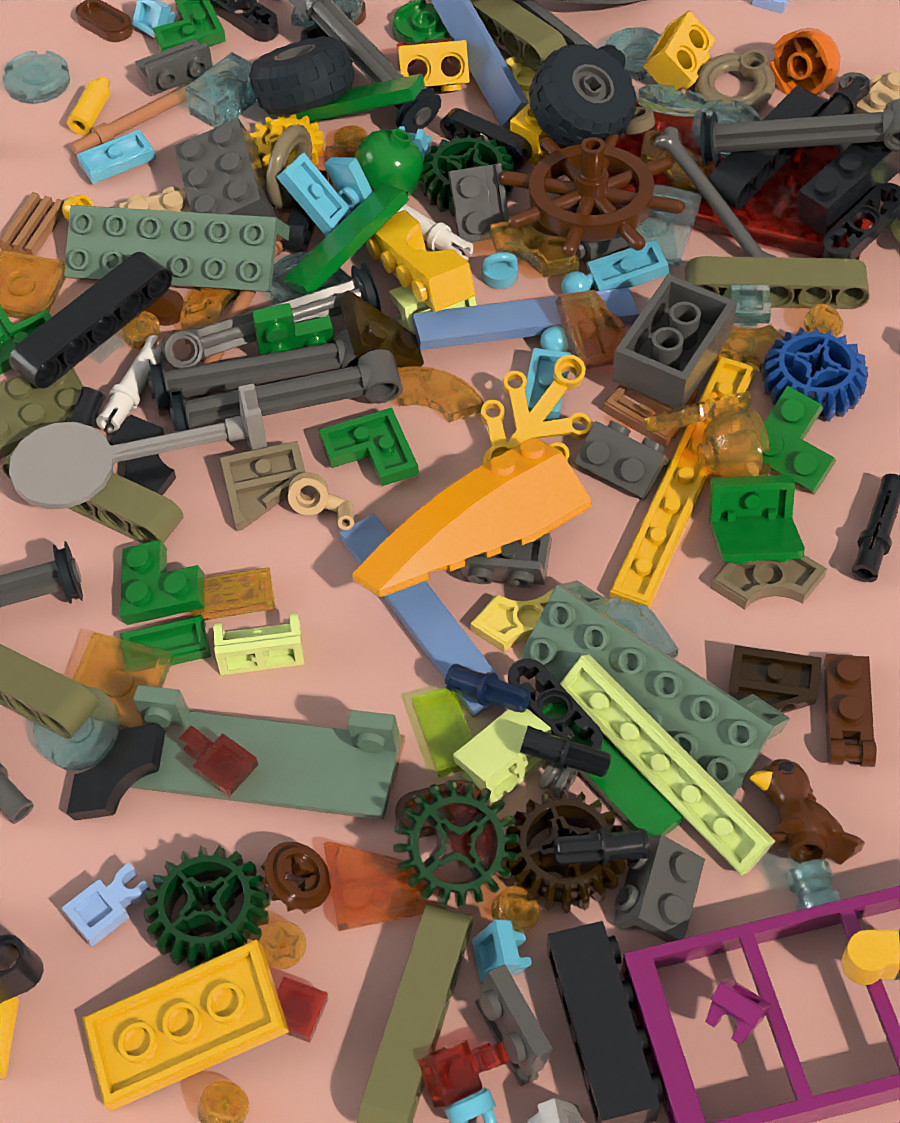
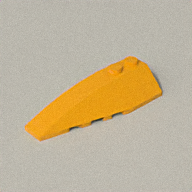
(499, 502)

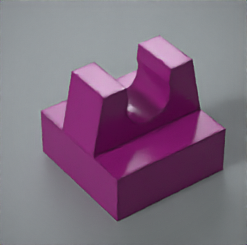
(740, 1003)

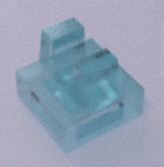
(752, 305)

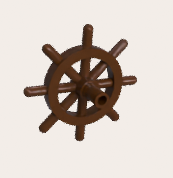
(591, 192)

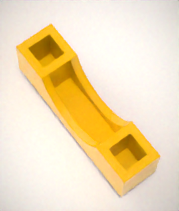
(433, 276)

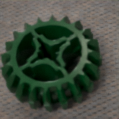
(459, 155)
(481, 873)
(230, 879)

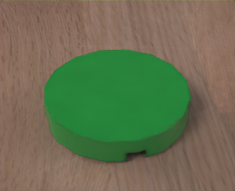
(418, 23)

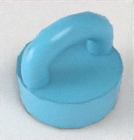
(500, 270)
(471, 1106)

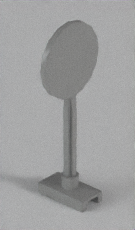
(74, 461)

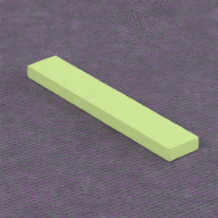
(668, 766)

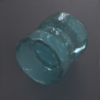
(812, 884)

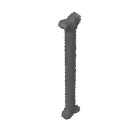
(671, 143)

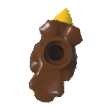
(803, 823)

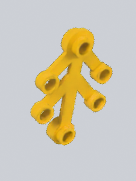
(533, 424)

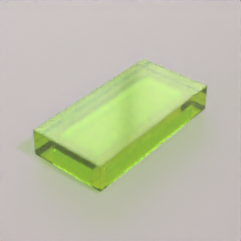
(442, 727)

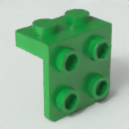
(754, 519)

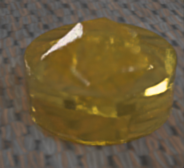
(349, 136)
(824, 318)
(140, 328)
(515, 906)
(283, 944)
(223, 1104)

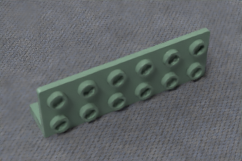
(194, 246)
(698, 715)
(297, 763)

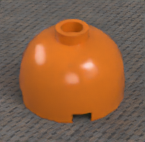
(805, 60)

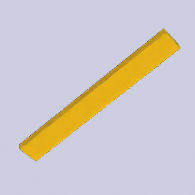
(675, 498)

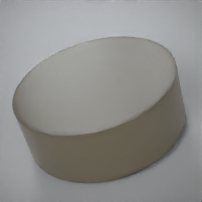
(641, 122)

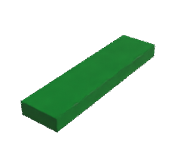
(369, 97)
(346, 239)
(627, 789)

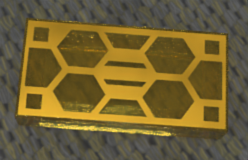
(237, 594)

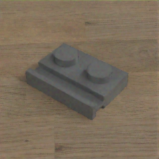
(477, 201)
(514, 1024)

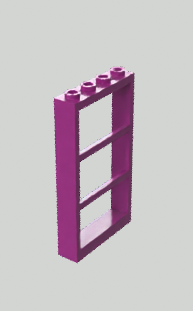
(665, 1048)

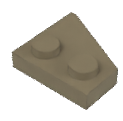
(260, 479)

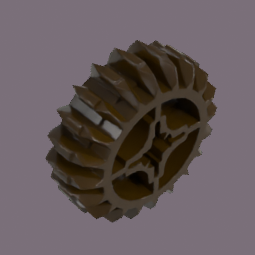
(534, 864)

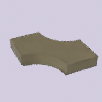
(768, 578)

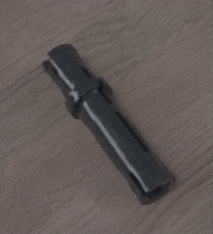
(845, 99)
(869, 558)

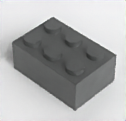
(224, 172)
(674, 341)

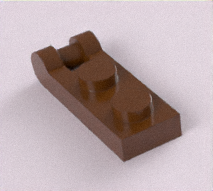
(849, 710)

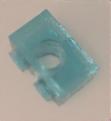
(222, 91)

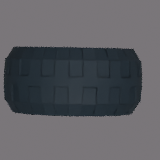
(302, 75)
(582, 95)

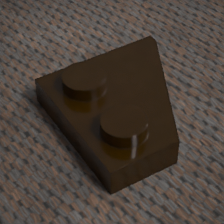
(374, 330)
(775, 677)

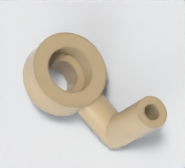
(319, 500)

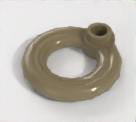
(753, 68)
(293, 136)

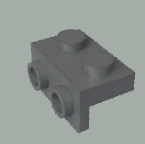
(174, 66)
(621, 459)
(515, 564)
(660, 890)

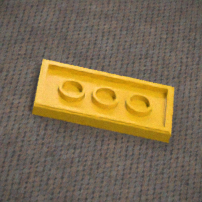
(184, 1025)

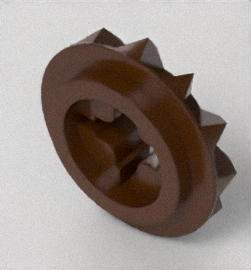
(302, 862)

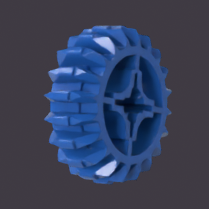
(818, 368)

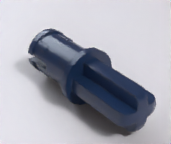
(487, 688)

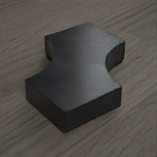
(147, 470)
(132, 757)

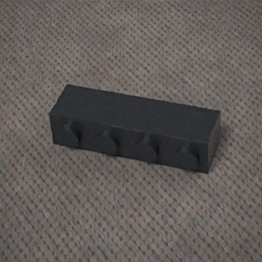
(845, 184)
(602, 1025)

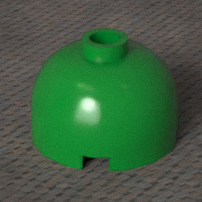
(390, 159)

